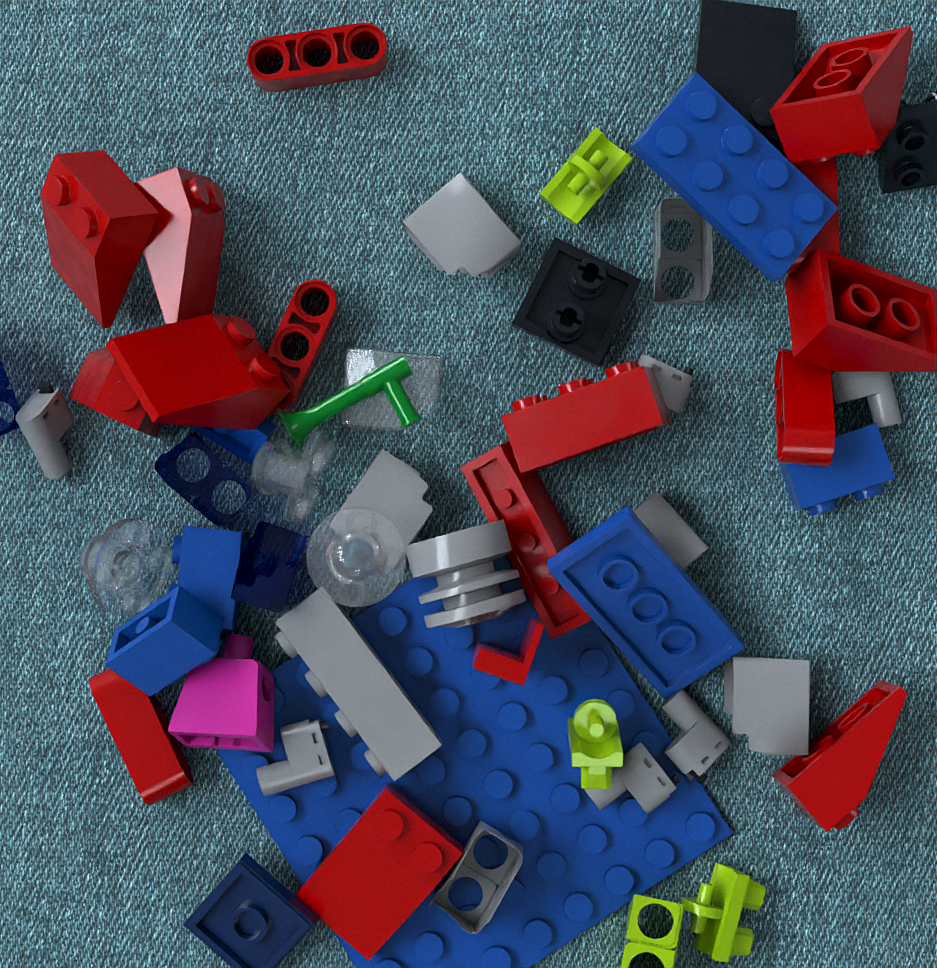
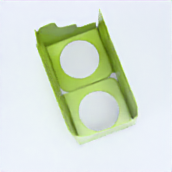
(643, 944)

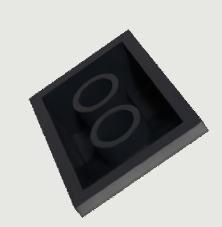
(747, 57)

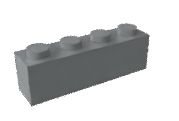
(359, 684)

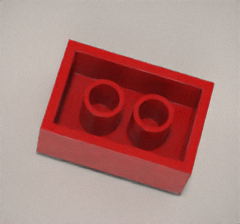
(585, 416)

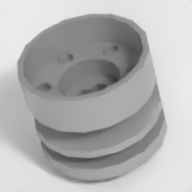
(465, 574)

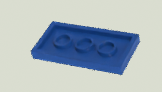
(734, 177)
(645, 603)

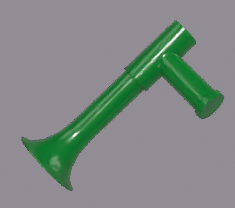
(382, 379)

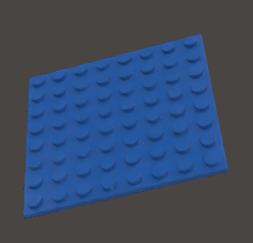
(498, 764)

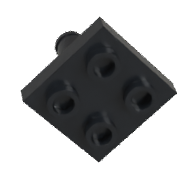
(910, 149)
(576, 302)

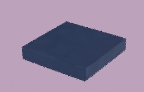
(251, 918)

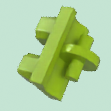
(585, 177)
(595, 743)
(718, 913)

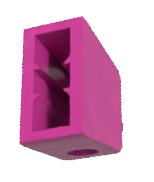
(227, 702)

